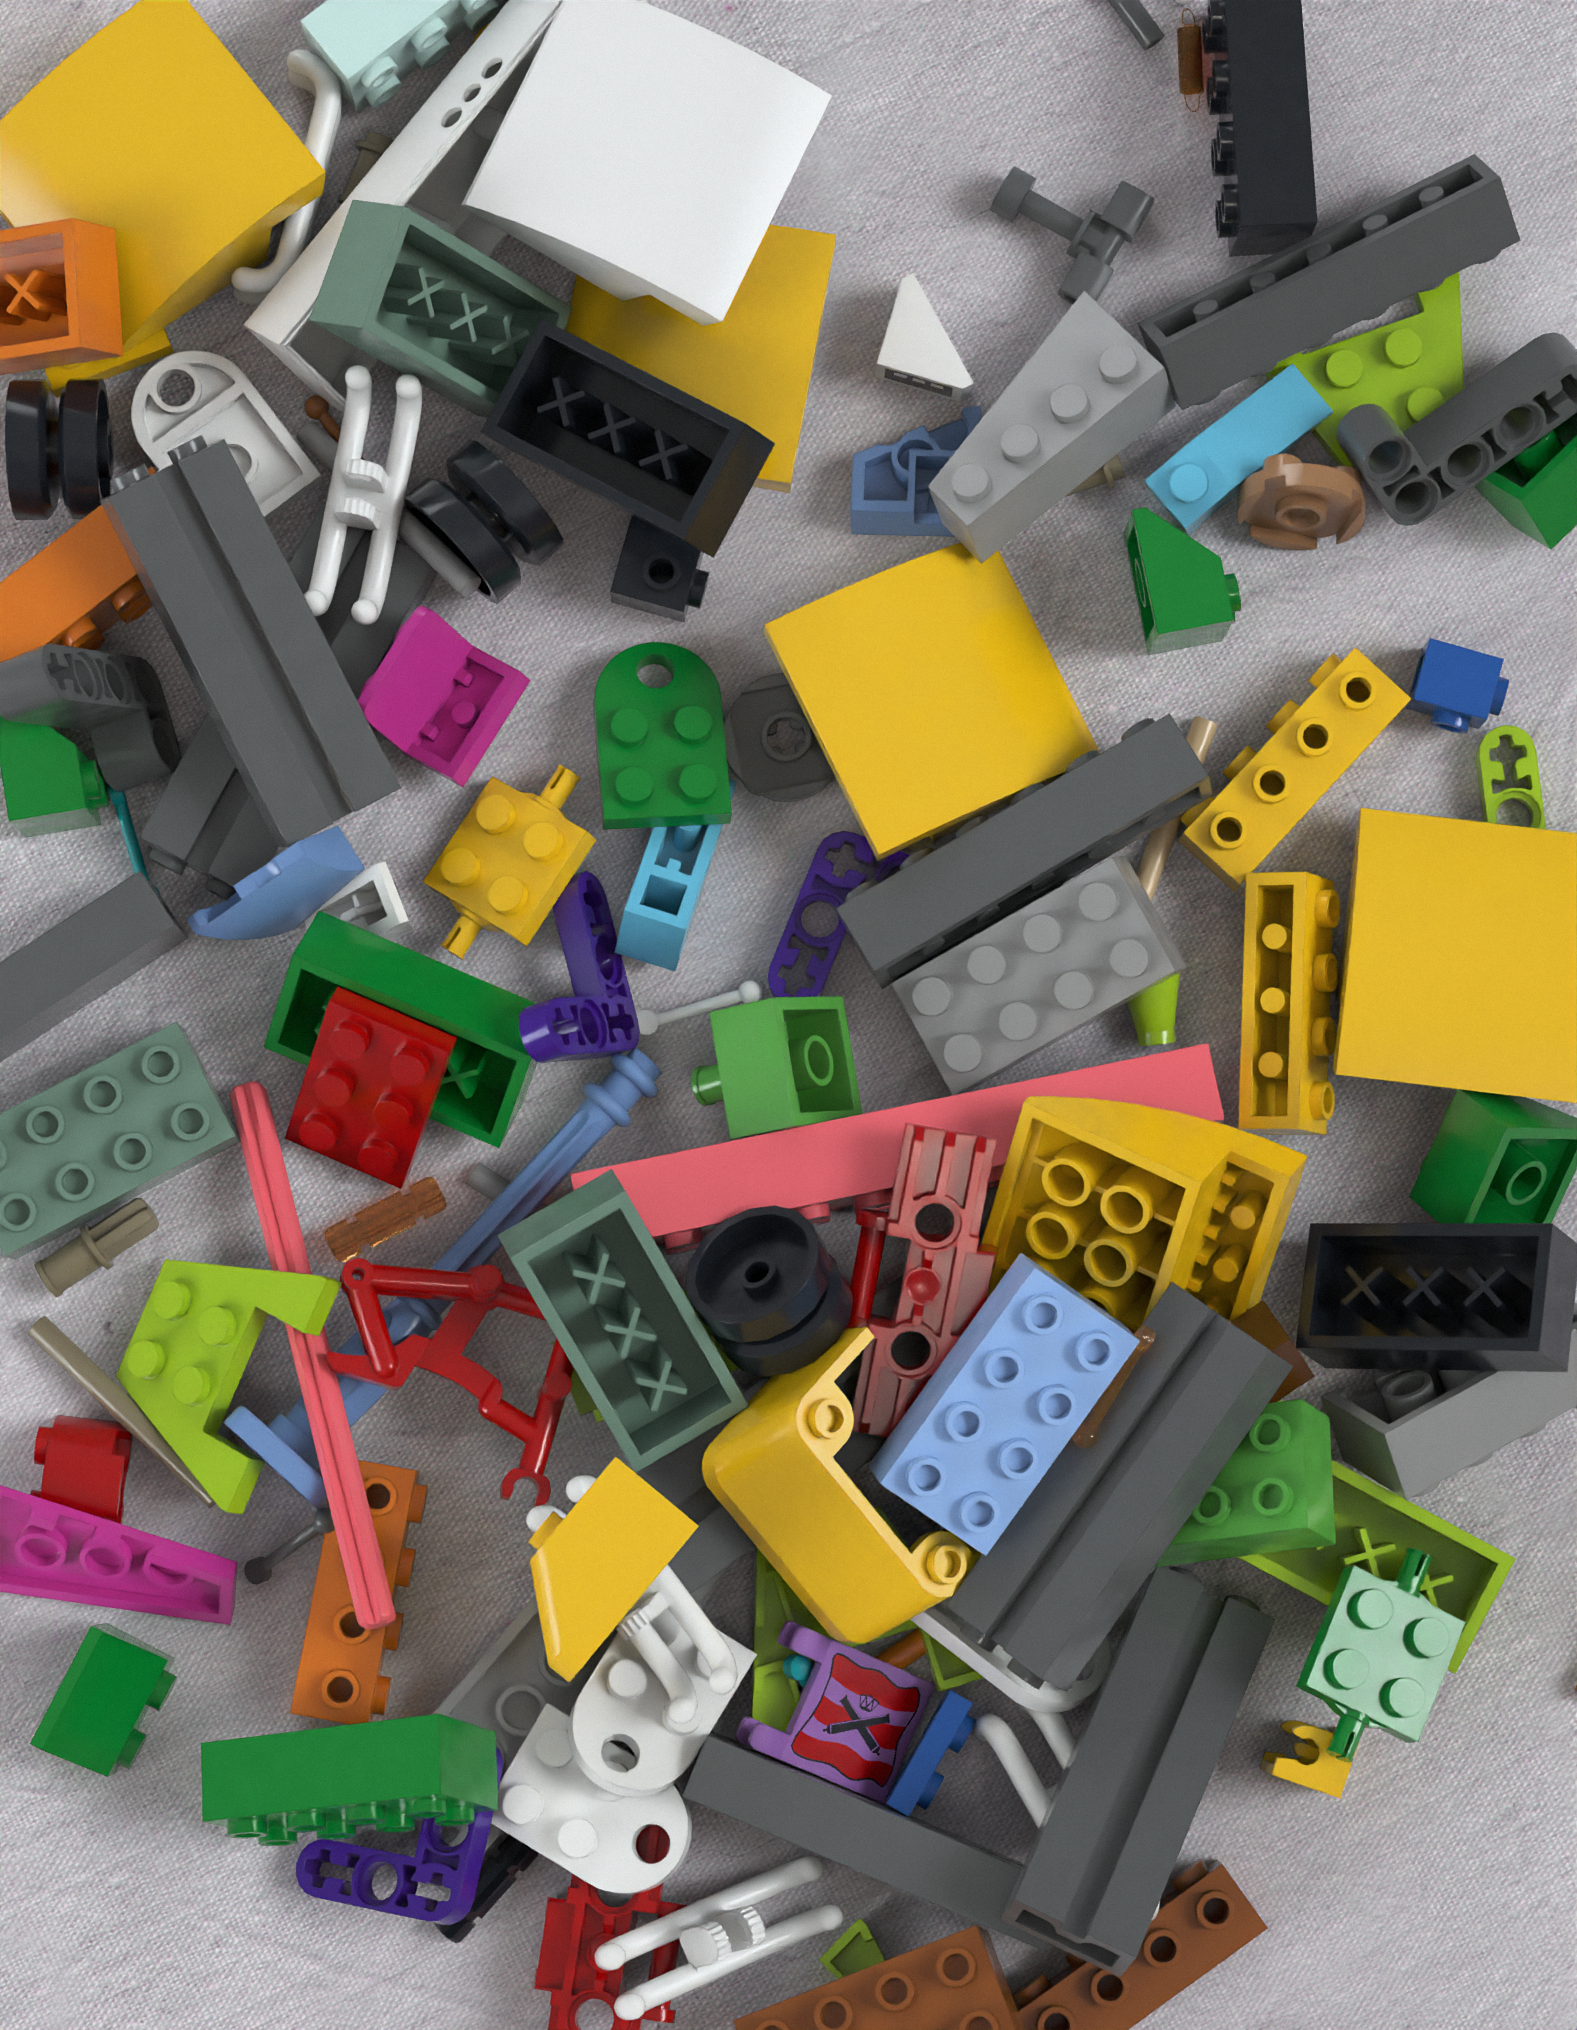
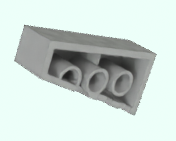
(1051, 428)
(1437, 1422)

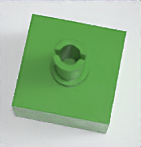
(780, 1065)

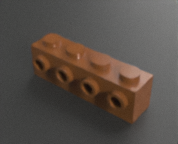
(1191, 1935)

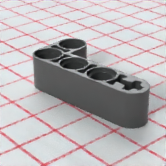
(1467, 435)
(100, 693)

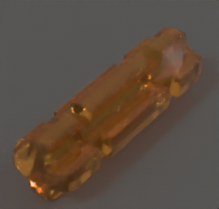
(385, 1219)

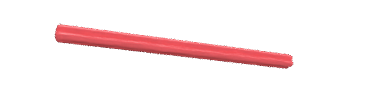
(317, 1381)

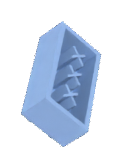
(1003, 1404)

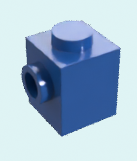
(1457, 686)

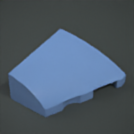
(893, 480)
(283, 890)

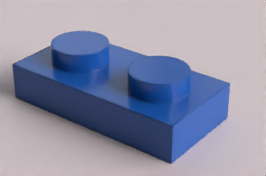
(918, 1779)

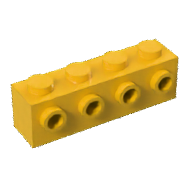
(1294, 768)
(1287, 1003)

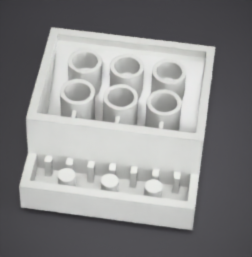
(647, 154)

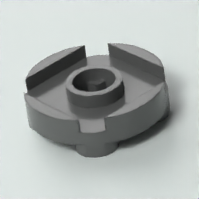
(765, 768)

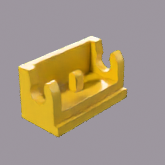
(1314, 1767)

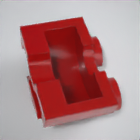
(84, 1465)

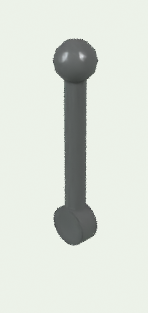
(260, 1568)

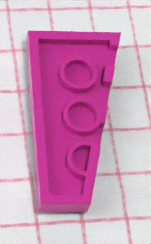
(98, 1562)

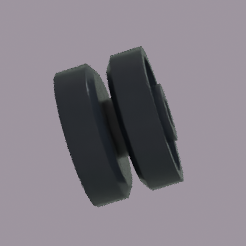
(58, 447)
(486, 519)
(769, 1290)

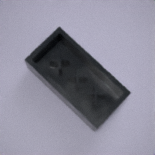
(1262, 124)
(628, 437)
(1438, 1296)

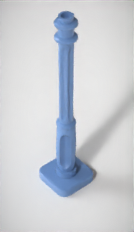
(288, 1440)

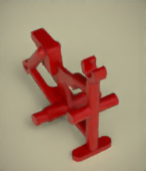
(474, 1295)

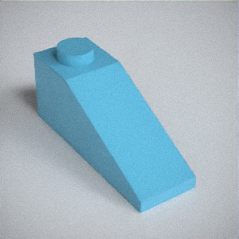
(1235, 446)
(667, 892)

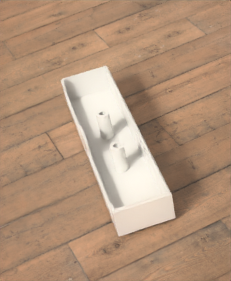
(422, 169)

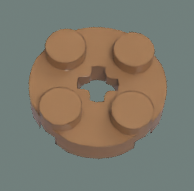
(1299, 502)

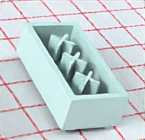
(384, 40)

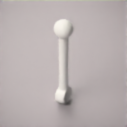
(649, 1021)

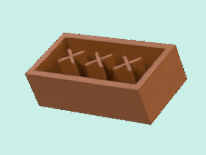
(932, 1987)

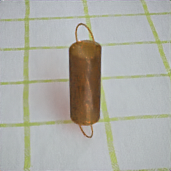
(1190, 60)

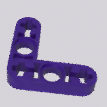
(824, 887)
(602, 1013)
(433, 1865)

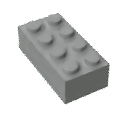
(1039, 975)

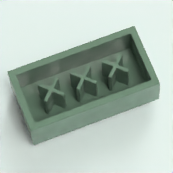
(430, 304)
(106, 1138)
(623, 1320)

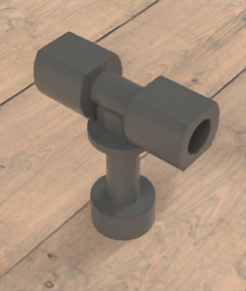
(1092, 240)

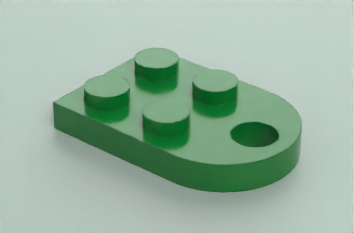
(663, 745)

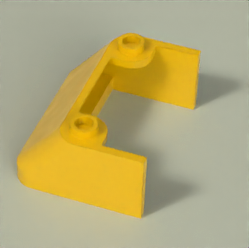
(810, 1518)
(601, 1562)

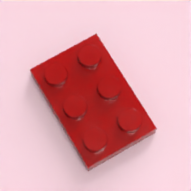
(370, 1087)

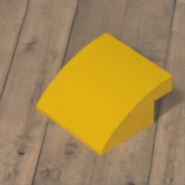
(166, 146)
(748, 364)
(929, 694)
(1460, 956)
(1139, 1200)

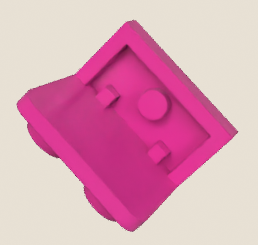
(440, 696)

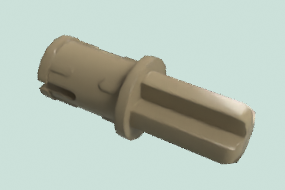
(97, 1246)

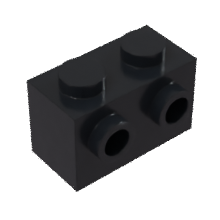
(658, 573)

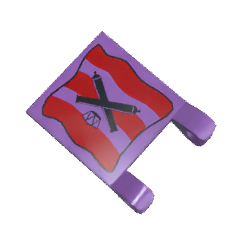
(849, 1717)

